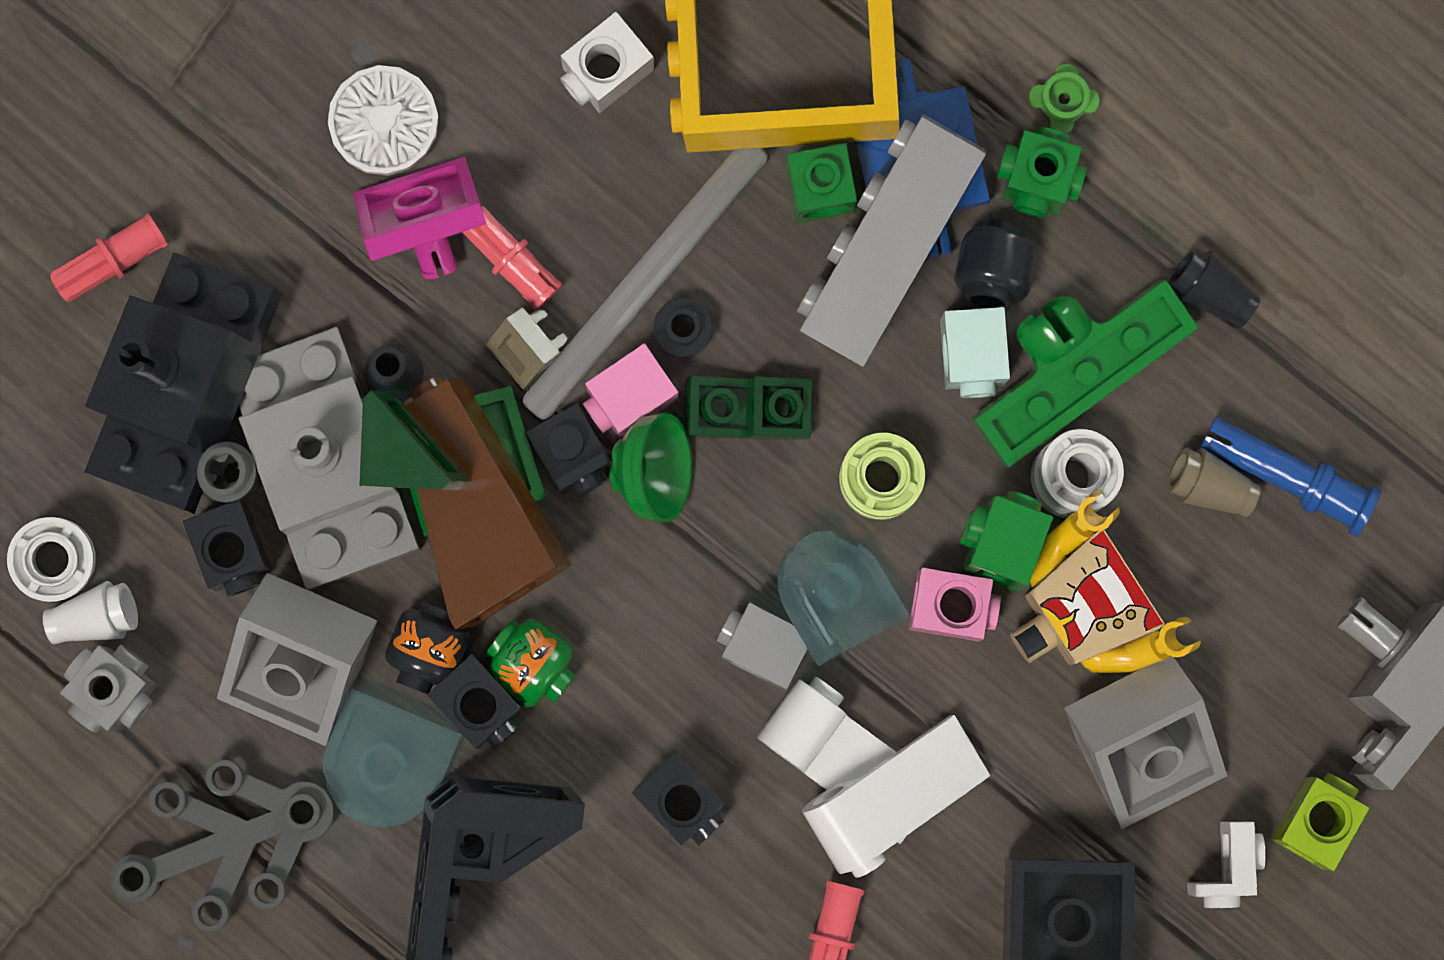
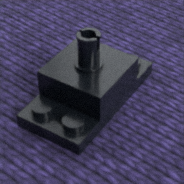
(177, 378)

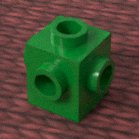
(1028, 189)

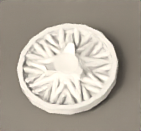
(383, 120)

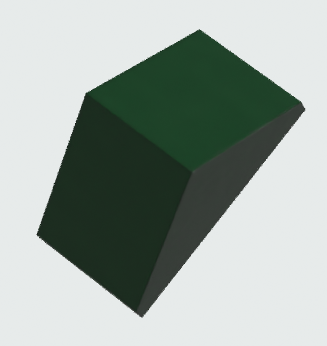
(400, 451)

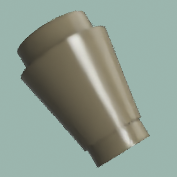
(1210, 483)

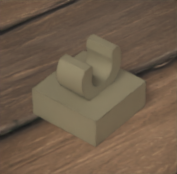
(524, 346)

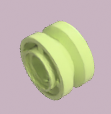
(901, 456)

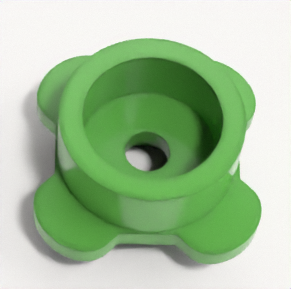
(1064, 82)

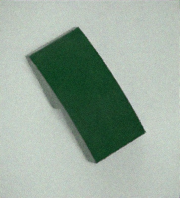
(748, 408)

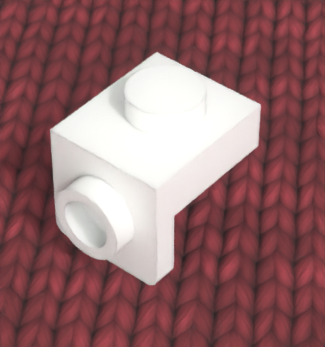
(1240, 858)

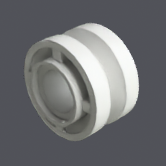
(1094, 454)
(22, 559)

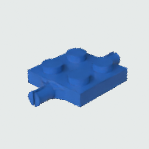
(946, 108)

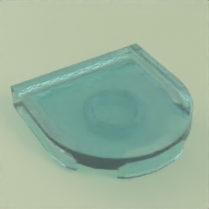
(836, 595)
(385, 761)

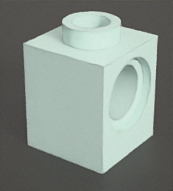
(975, 351)

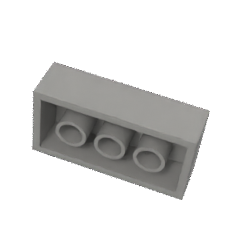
(892, 240)

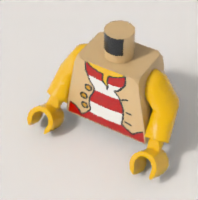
(1093, 602)

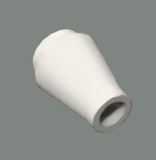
(93, 615)

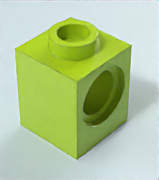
(1295, 829)

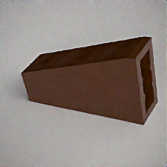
(491, 534)

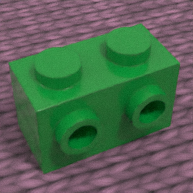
(1005, 540)

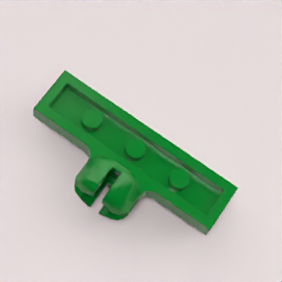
(1079, 365)

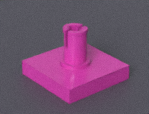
(420, 214)

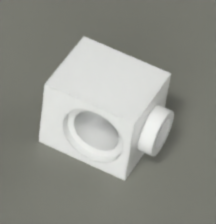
(609, 38)

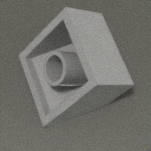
(295, 658)
(1147, 741)

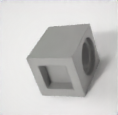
(762, 645)

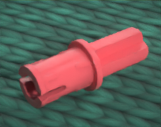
(108, 258)
(514, 261)
(836, 922)

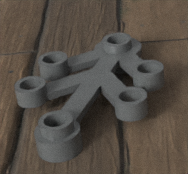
(232, 840)

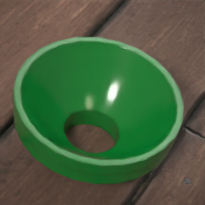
(653, 467)

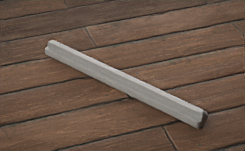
(643, 281)

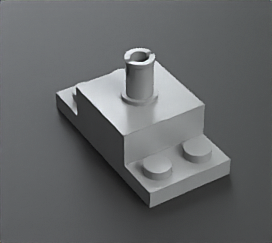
(306, 444)
(1398, 691)

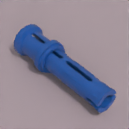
(1317, 487)

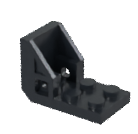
(512, 830)

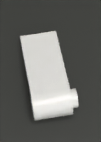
(820, 736)
(896, 797)

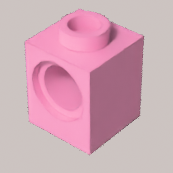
(629, 391)
(926, 610)

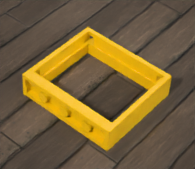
(782, 127)

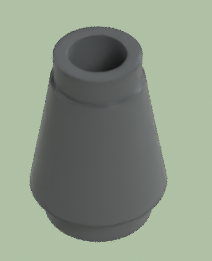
(219, 479)

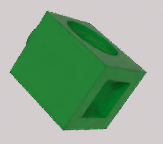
(820, 183)

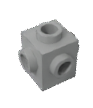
(130, 688)

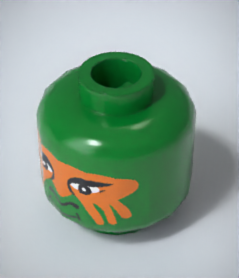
(531, 662)

